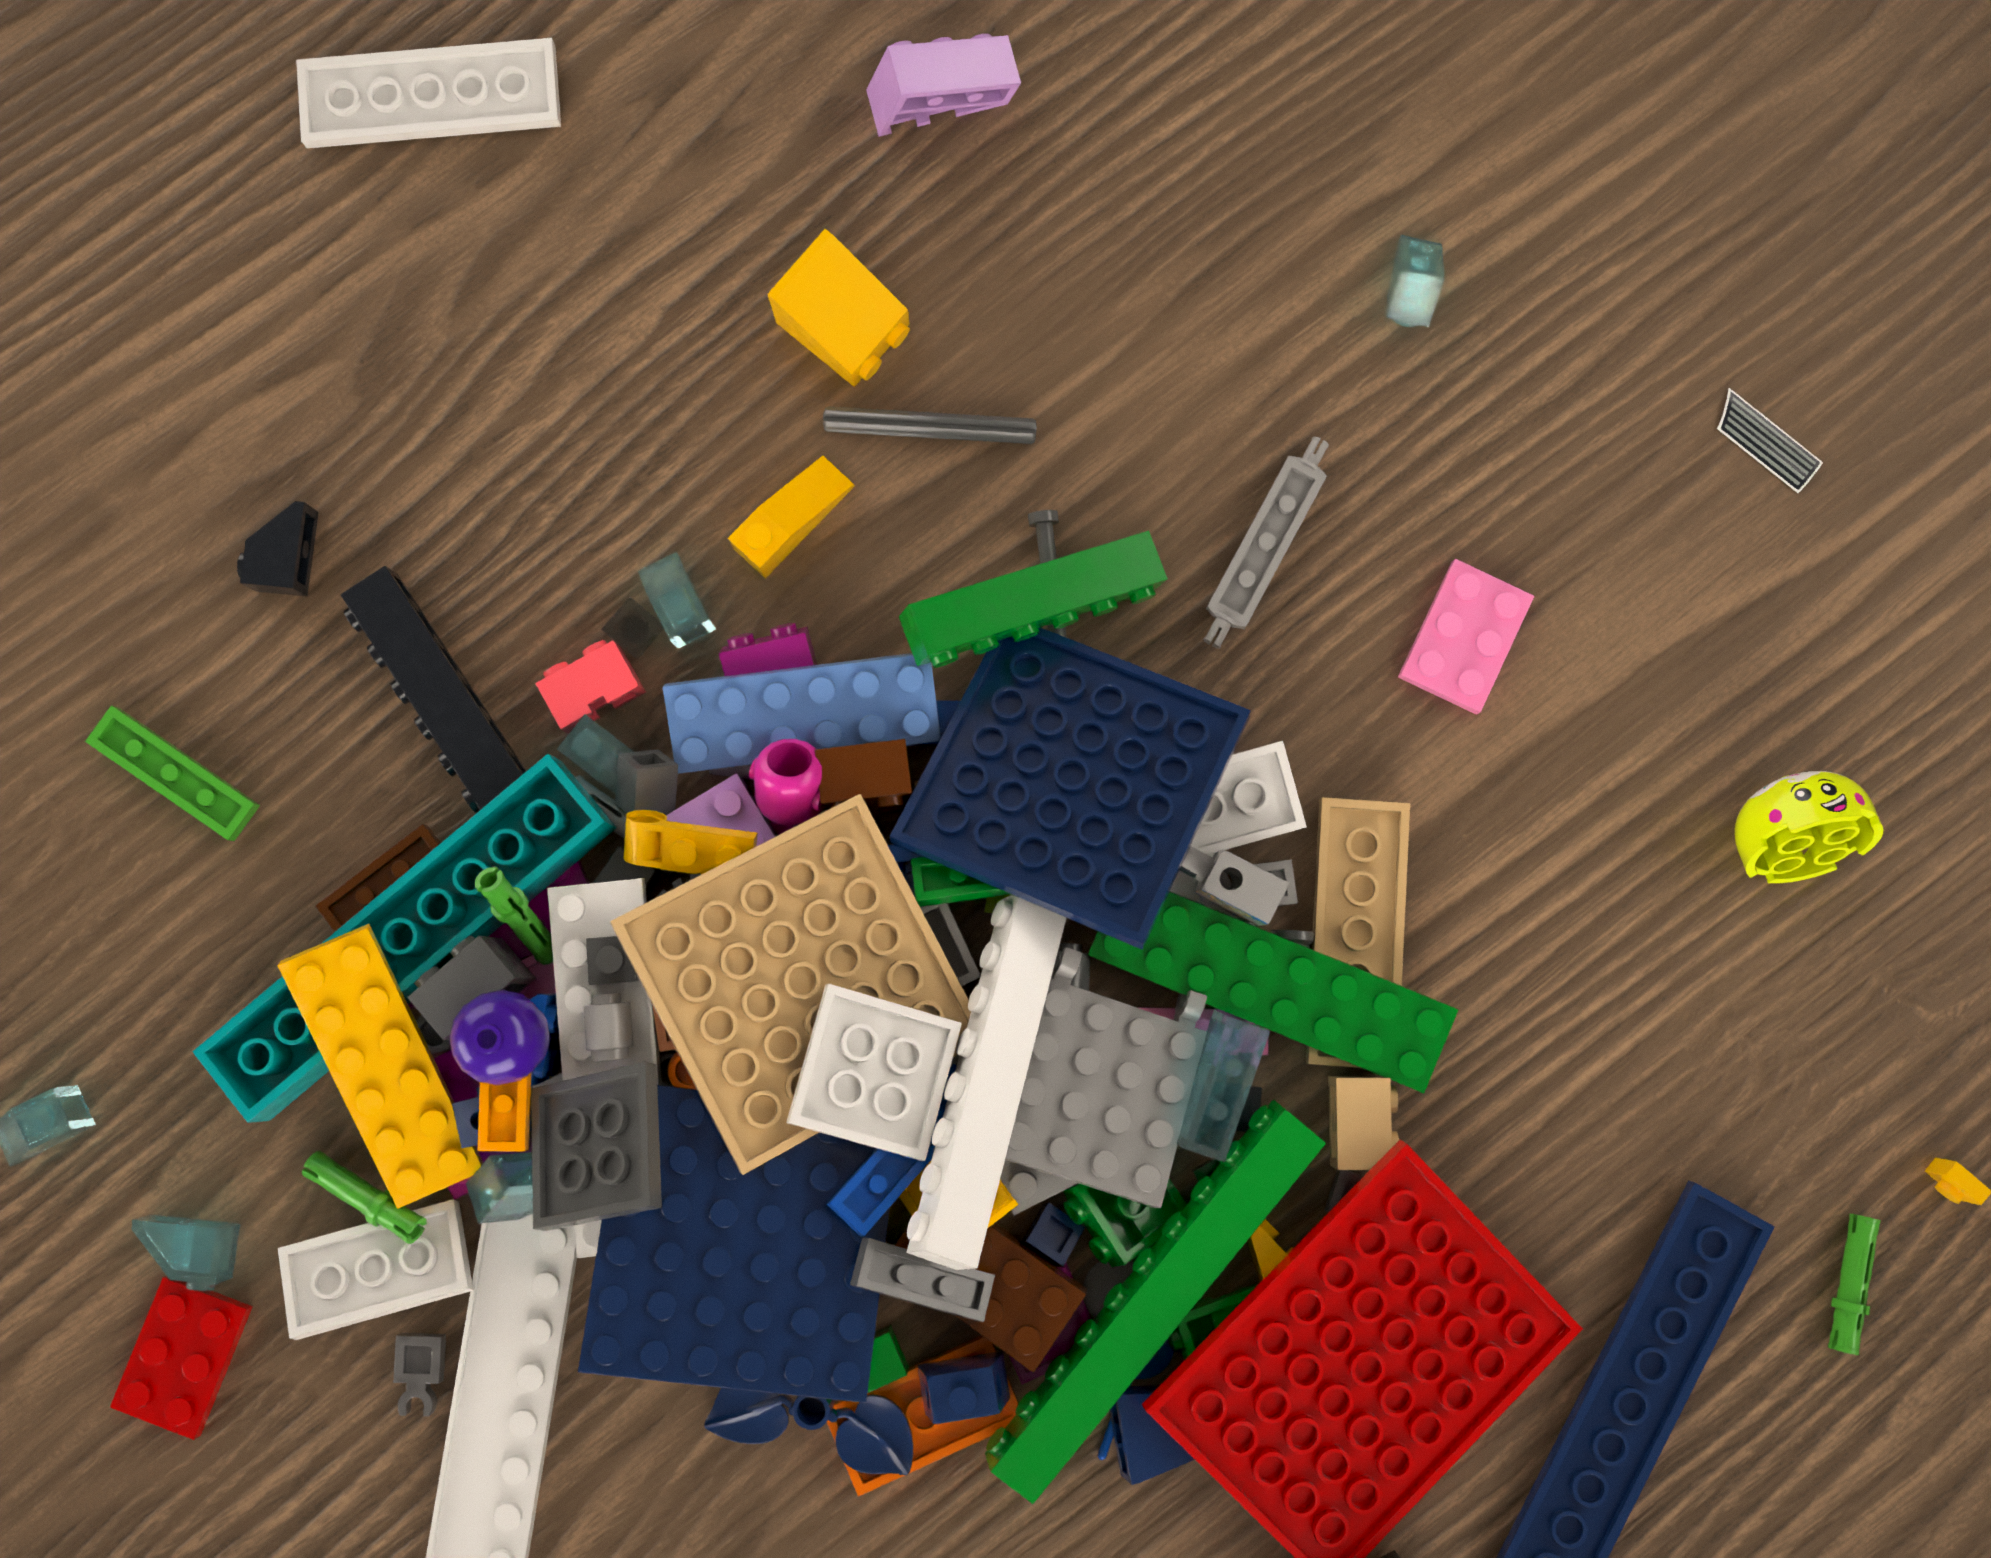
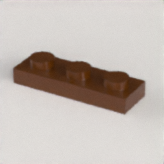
(376, 877)

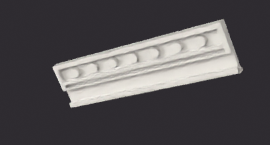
(580, 914)
(504, 1392)

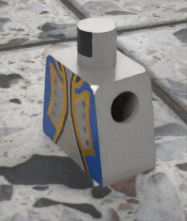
(1253, 890)

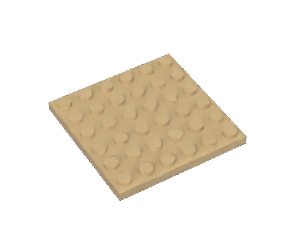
(748, 953)

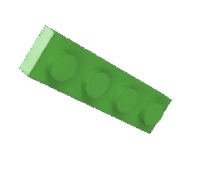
(172, 773)

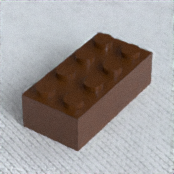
(1027, 1299)

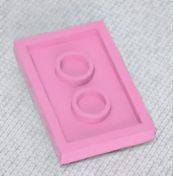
(1466, 636)

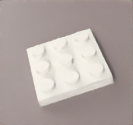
(874, 1072)

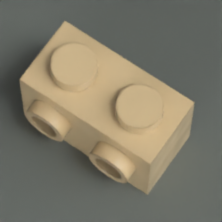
(1360, 1120)

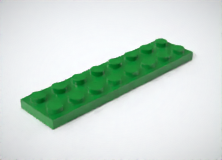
(1289, 990)

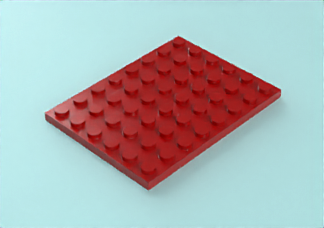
(1363, 1363)

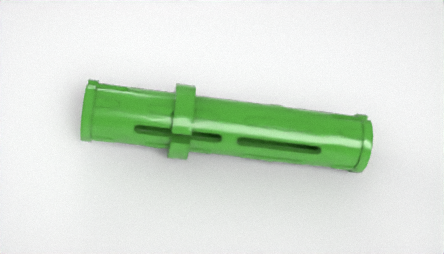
(511, 907)
(370, 1201)
(1854, 1284)

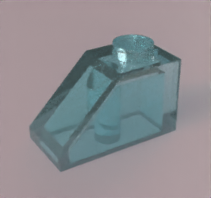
(1415, 282)
(676, 600)
(594, 750)
(43, 1123)
(502, 1188)
(190, 1248)

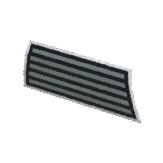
(1767, 443)

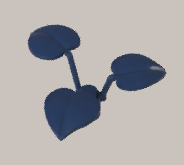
(869, 1441)

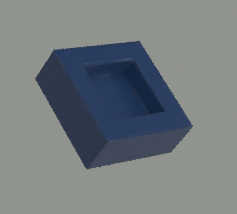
(1052, 1235)

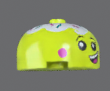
(1803, 812)

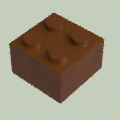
(870, 769)

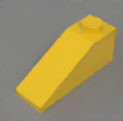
(789, 516)

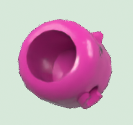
(787, 783)

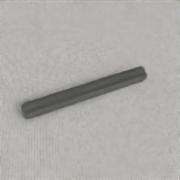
(929, 425)

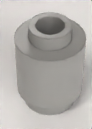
(608, 1027)

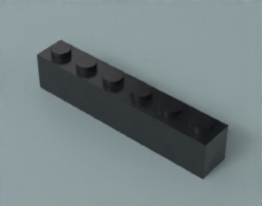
(433, 685)

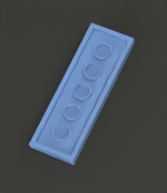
(827, 705)

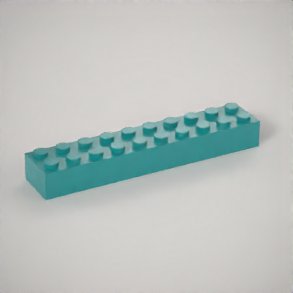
(527, 832)

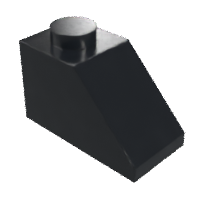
(281, 553)

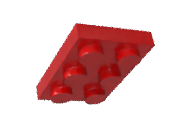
(181, 1358)

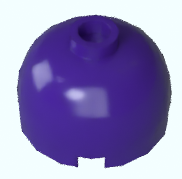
(499, 1037)

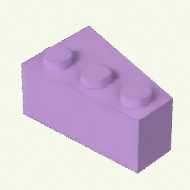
(941, 77)

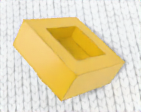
(1957, 1182)

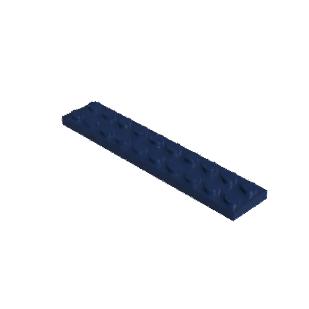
(1640, 1380)

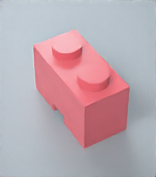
(589, 684)

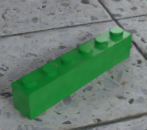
(1031, 599)

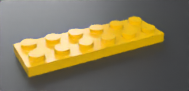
(380, 1064)

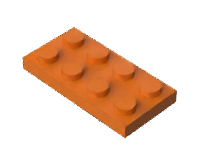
(930, 1440)

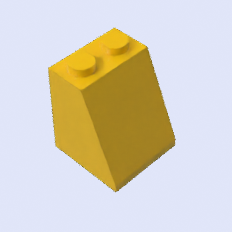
(839, 309)

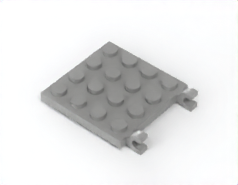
(1106, 1089)

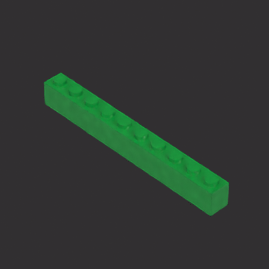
(1151, 1301)

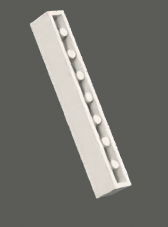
(986, 1085)

